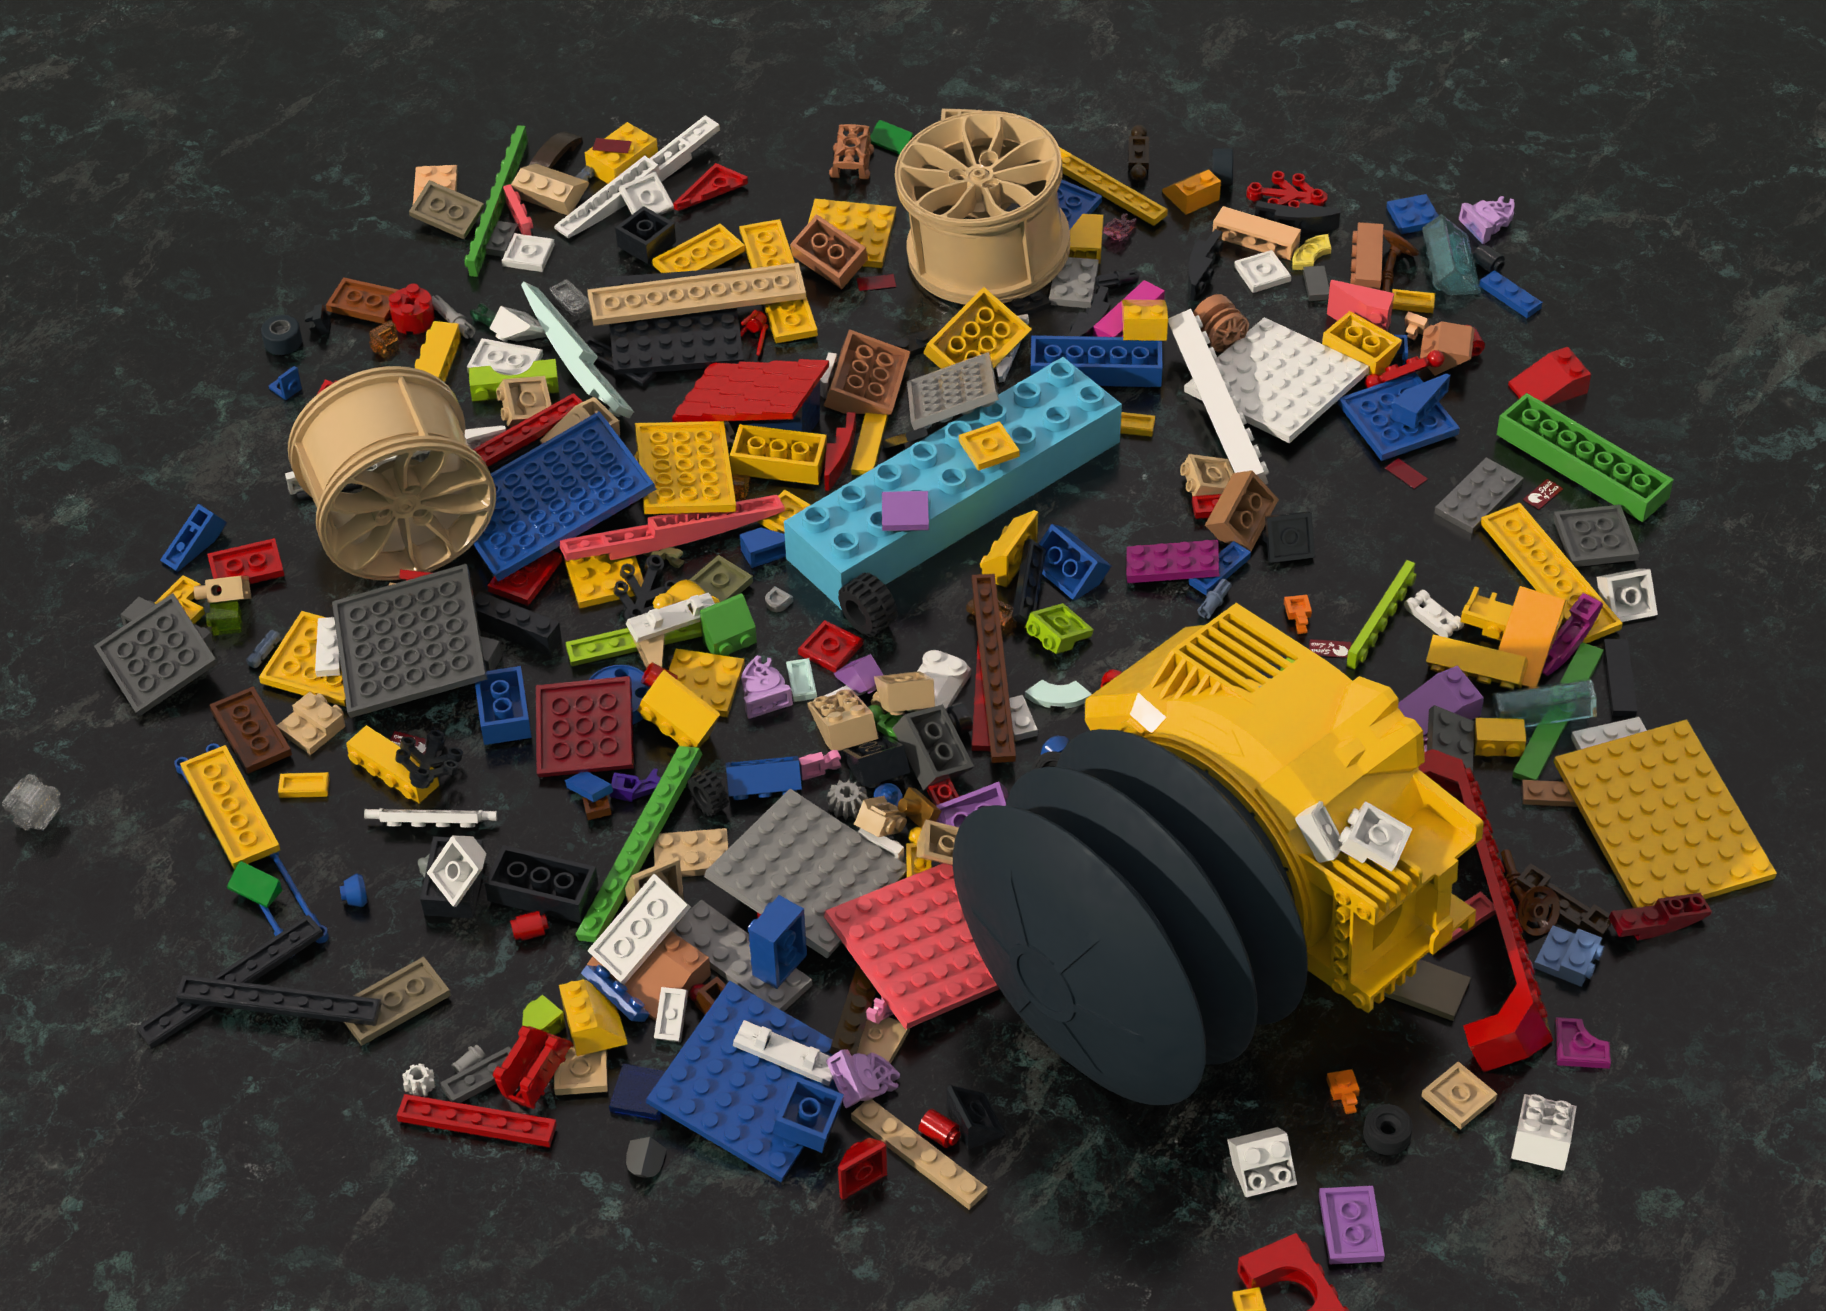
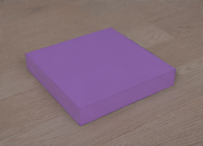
(905, 511)

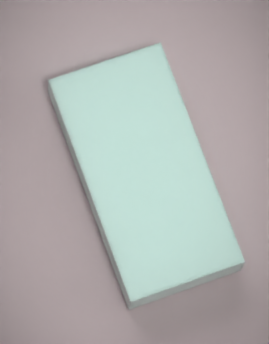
(801, 680)

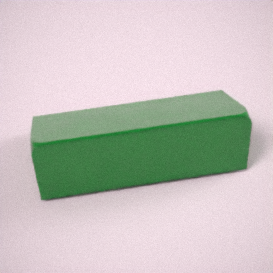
(890, 136)
(254, 884)

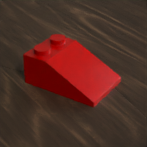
(1553, 378)

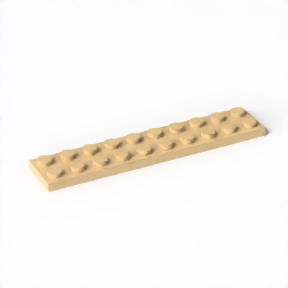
(696, 294)

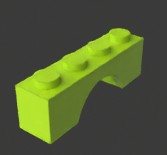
(485, 380)

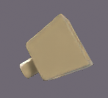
(232, 589)

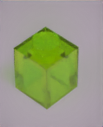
(224, 617)

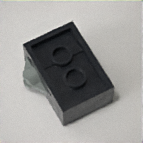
(433, 900)

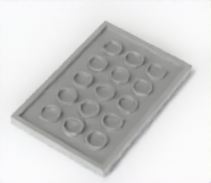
(952, 391)

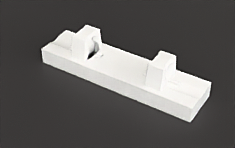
(668, 618)
(783, 1052)

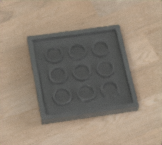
(156, 654)

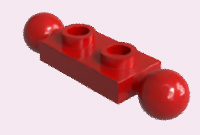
(1434, 359)

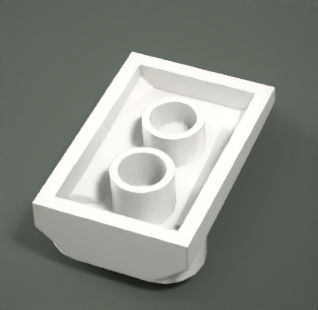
(948, 674)

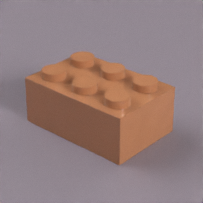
(829, 251)

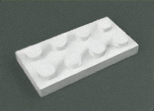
(639, 929)

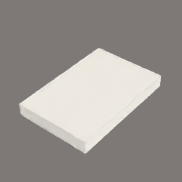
(504, 357)

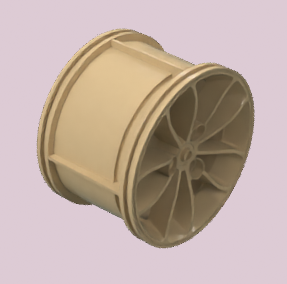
(976, 170)
(407, 509)

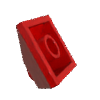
(862, 1166)

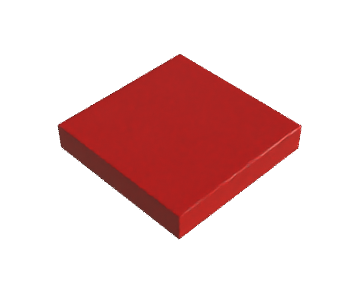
(830, 646)

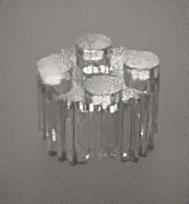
(32, 803)

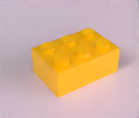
(611, 164)

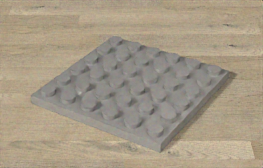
(806, 859)

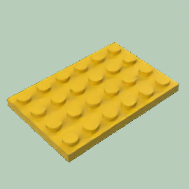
(686, 466)

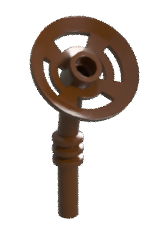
(1398, 246)
(1533, 907)

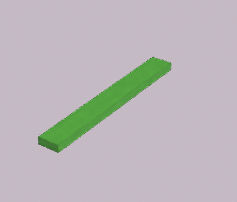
(1547, 735)

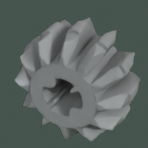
(846, 799)

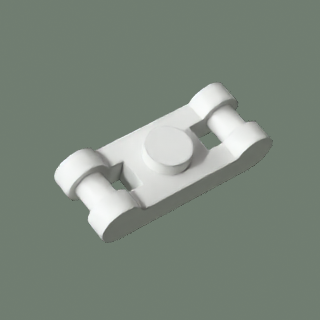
(1433, 614)

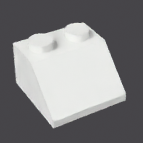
(1629, 594)

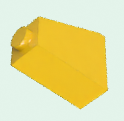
(1087, 237)

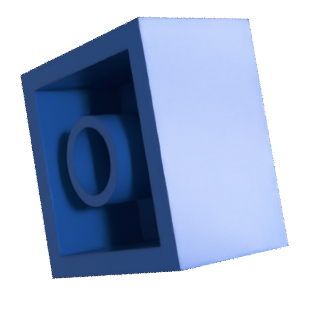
(808, 1114)

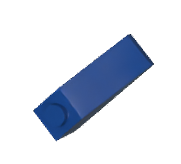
(1419, 400)
(194, 537)

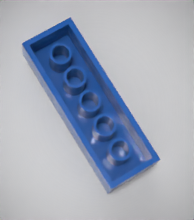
(1103, 359)

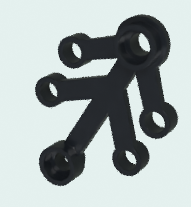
(642, 592)
(423, 776)

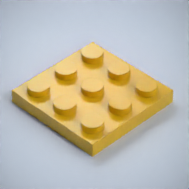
(596, 576)
(709, 676)

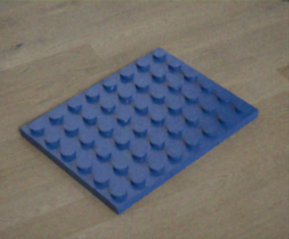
(559, 494)

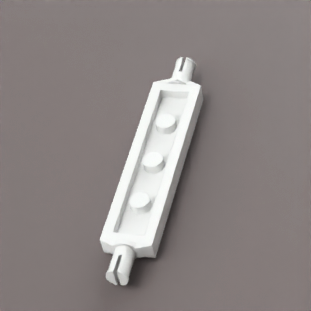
(419, 818)

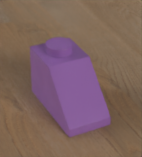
(860, 674)

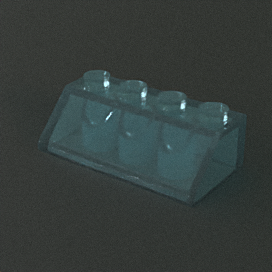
(1450, 258)
(1548, 702)

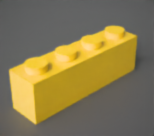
(439, 349)
(1477, 661)
(378, 758)

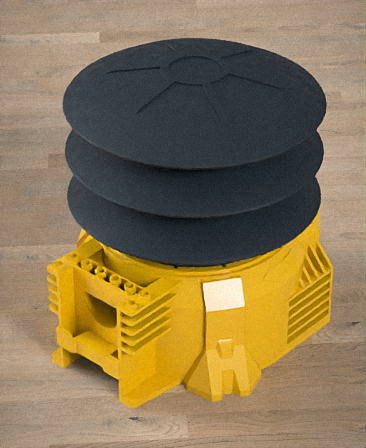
(1159, 877)

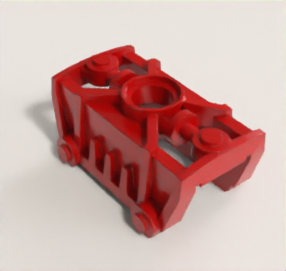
(530, 1066)

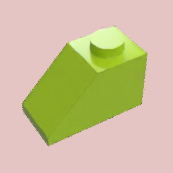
(544, 1016)

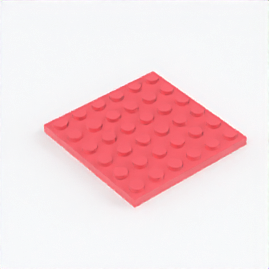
(914, 945)

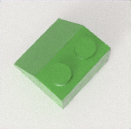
(727, 626)

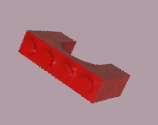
(1289, 1261)

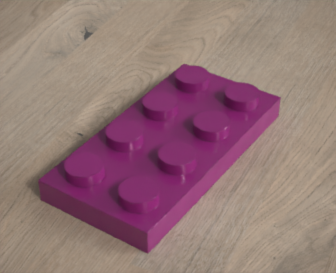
(1172, 561)

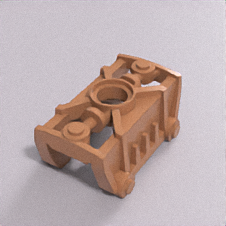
(862, 149)

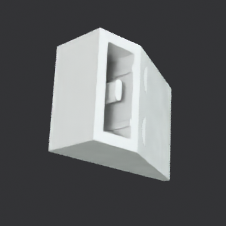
(1544, 1132)

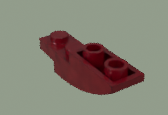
(1662, 918)

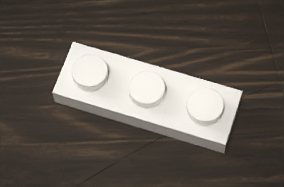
(327, 649)
(1607, 732)

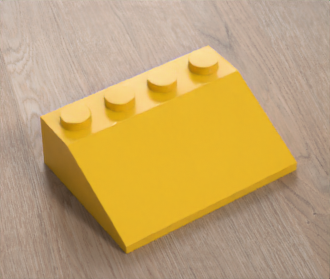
(977, 329)

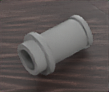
(470, 1058)

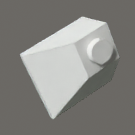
(516, 325)
(457, 867)

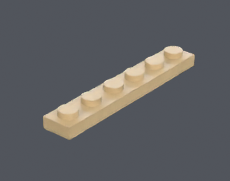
(919, 1153)

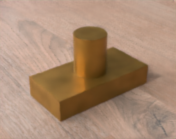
(918, 807)

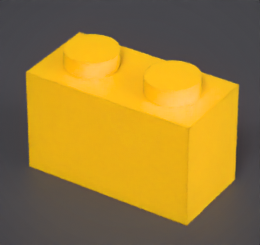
(1499, 737)

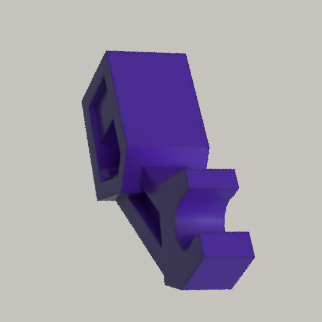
(636, 787)

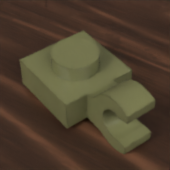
(670, 554)

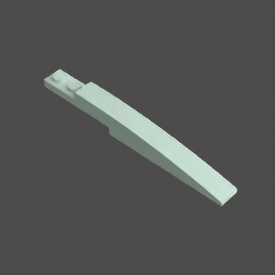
(575, 352)

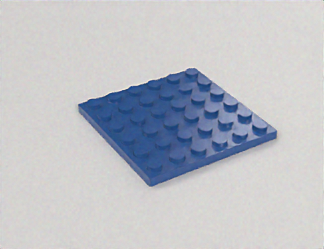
(731, 1092)

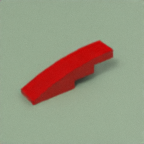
(838, 453)

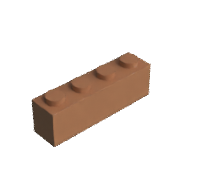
(1367, 255)

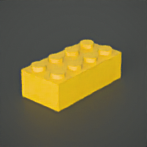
(778, 454)

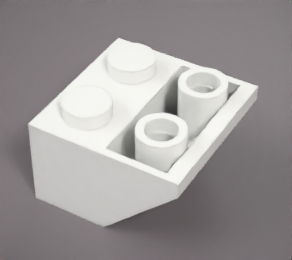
(1262, 1161)

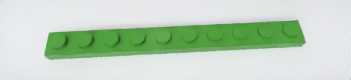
(497, 201)
(639, 843)

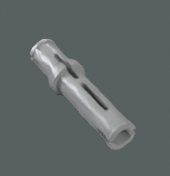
(452, 316)

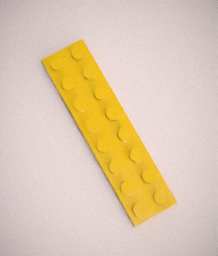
(766, 247)
(1545, 564)

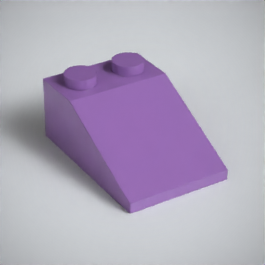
(1446, 690)
(956, 810)

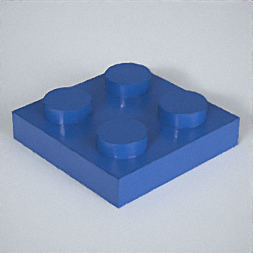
(1411, 213)

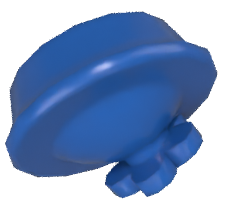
(890, 791)

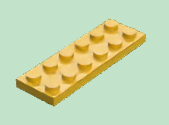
(230, 806)

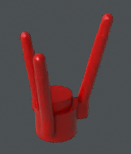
(756, 322)

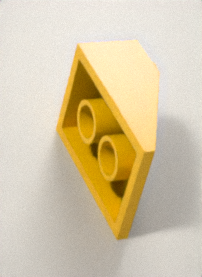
(1144, 320)

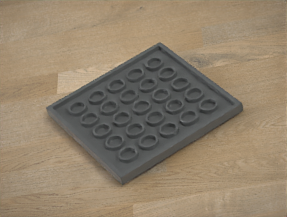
(409, 640)

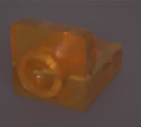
(382, 337)
(741, 485)

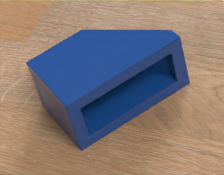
(762, 546)

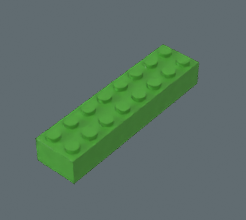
(1584, 457)

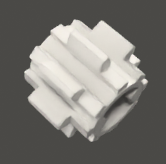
(418, 1080)

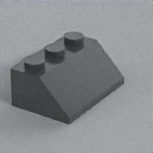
(932, 746)

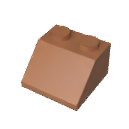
(1452, 340)

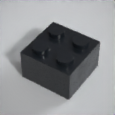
(645, 234)

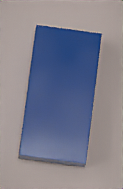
(589, 786)

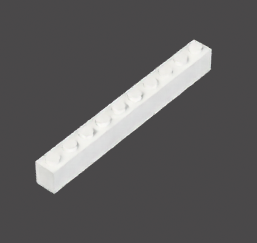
(1215, 394)

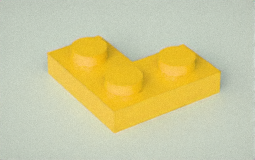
(184, 591)

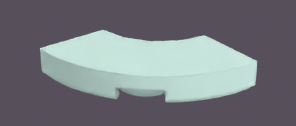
(1057, 695)

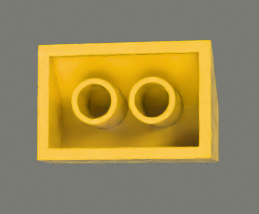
(1362, 342)
(1007, 552)
(678, 711)
(591, 1018)

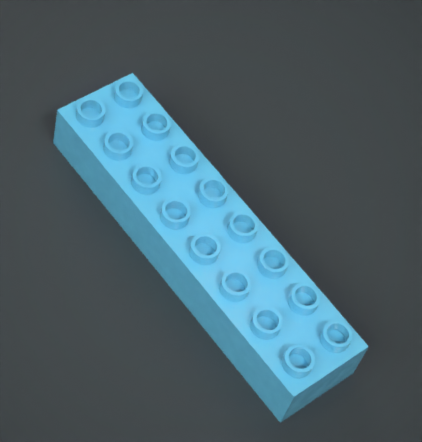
(1053, 418)

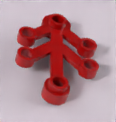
(1288, 192)

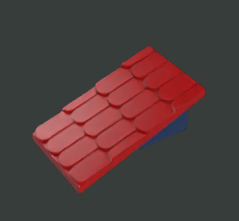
(757, 394)

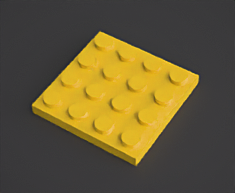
(863, 222)
(295, 660)

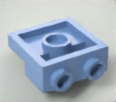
(1569, 955)

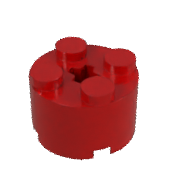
(412, 309)

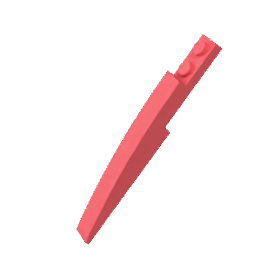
(669, 530)

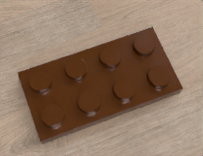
(250, 730)

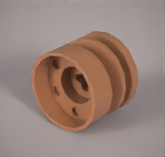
(1221, 321)

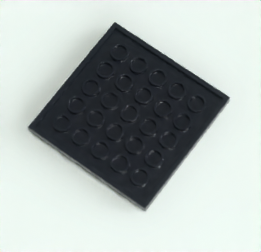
(676, 340)

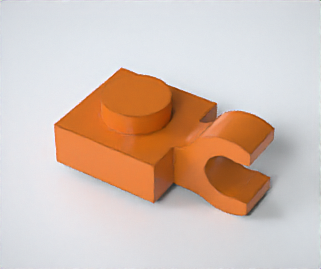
(1299, 609)
(1344, 1087)

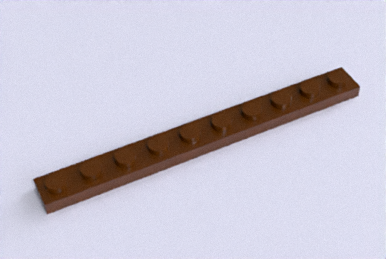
(993, 669)

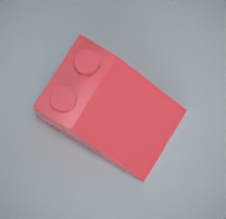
(1363, 301)

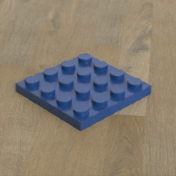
(1372, 415)

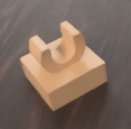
(1415, 325)

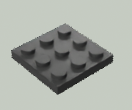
(1596, 535)

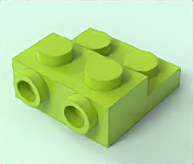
(1057, 628)

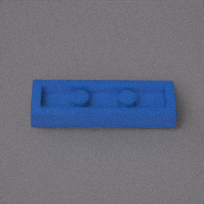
(1510, 294)
(1230, 560)
(616, 992)

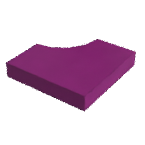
(1578, 1047)

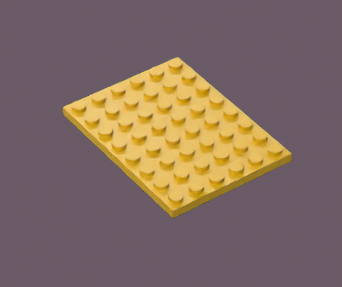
(1664, 816)

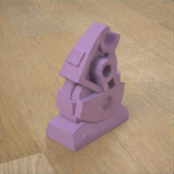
(1486, 217)
(764, 688)
(861, 1076)

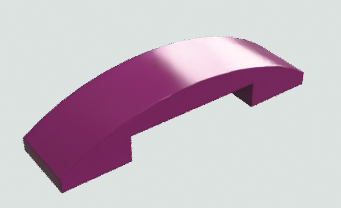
(1573, 632)

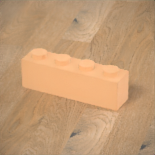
(1257, 232)

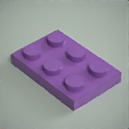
(1351, 1225)

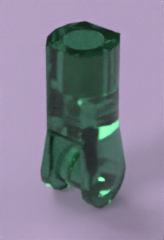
(483, 314)

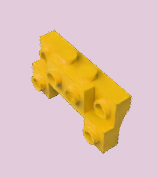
(1491, 615)

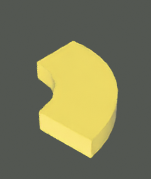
(1311, 251)

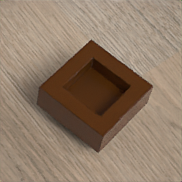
(597, 809)

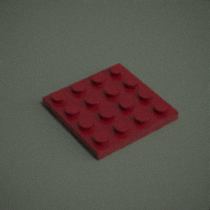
(584, 726)

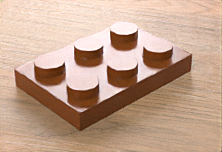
(361, 300)

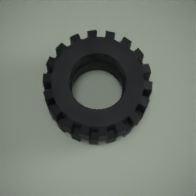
(868, 604)

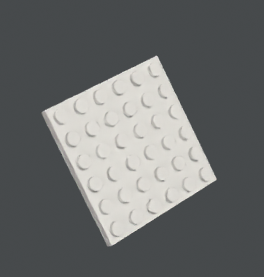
(1284, 378)

